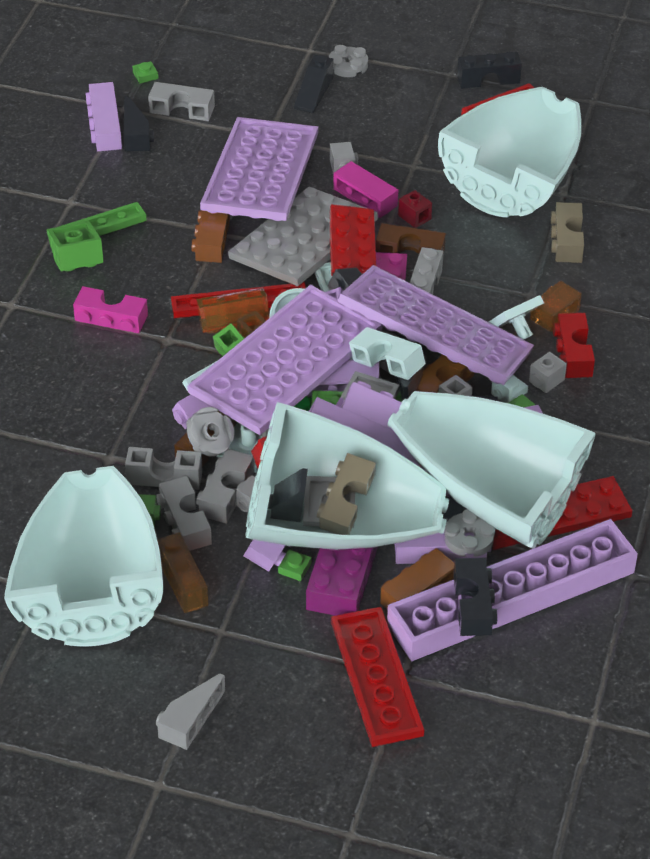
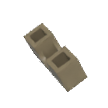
(567, 232)
(352, 476)

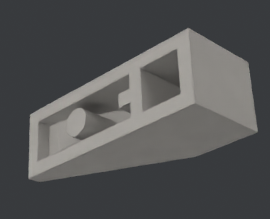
(189, 712)

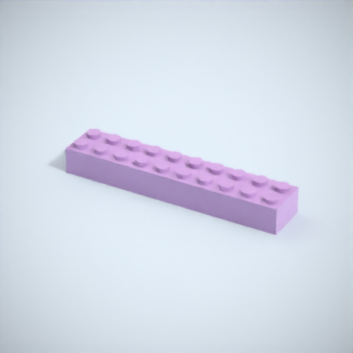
(520, 585)

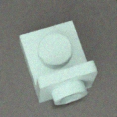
(509, 391)

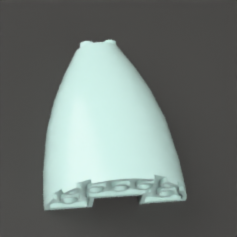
(511, 150)
(496, 458)
(398, 506)
(87, 562)

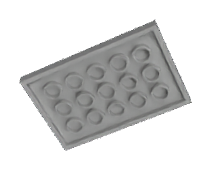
(294, 246)

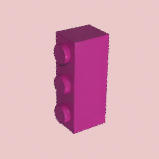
(365, 189)

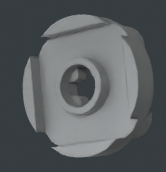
(349, 60)
(198, 434)
(468, 522)

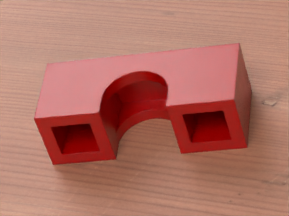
(571, 343)

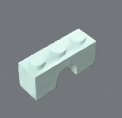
(402, 356)

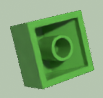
(75, 246)

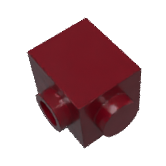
(415, 209)

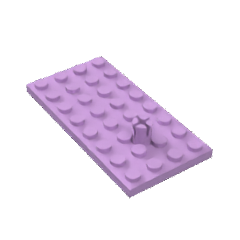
(260, 169)
(436, 324)
(282, 359)

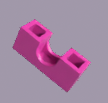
(126, 315)

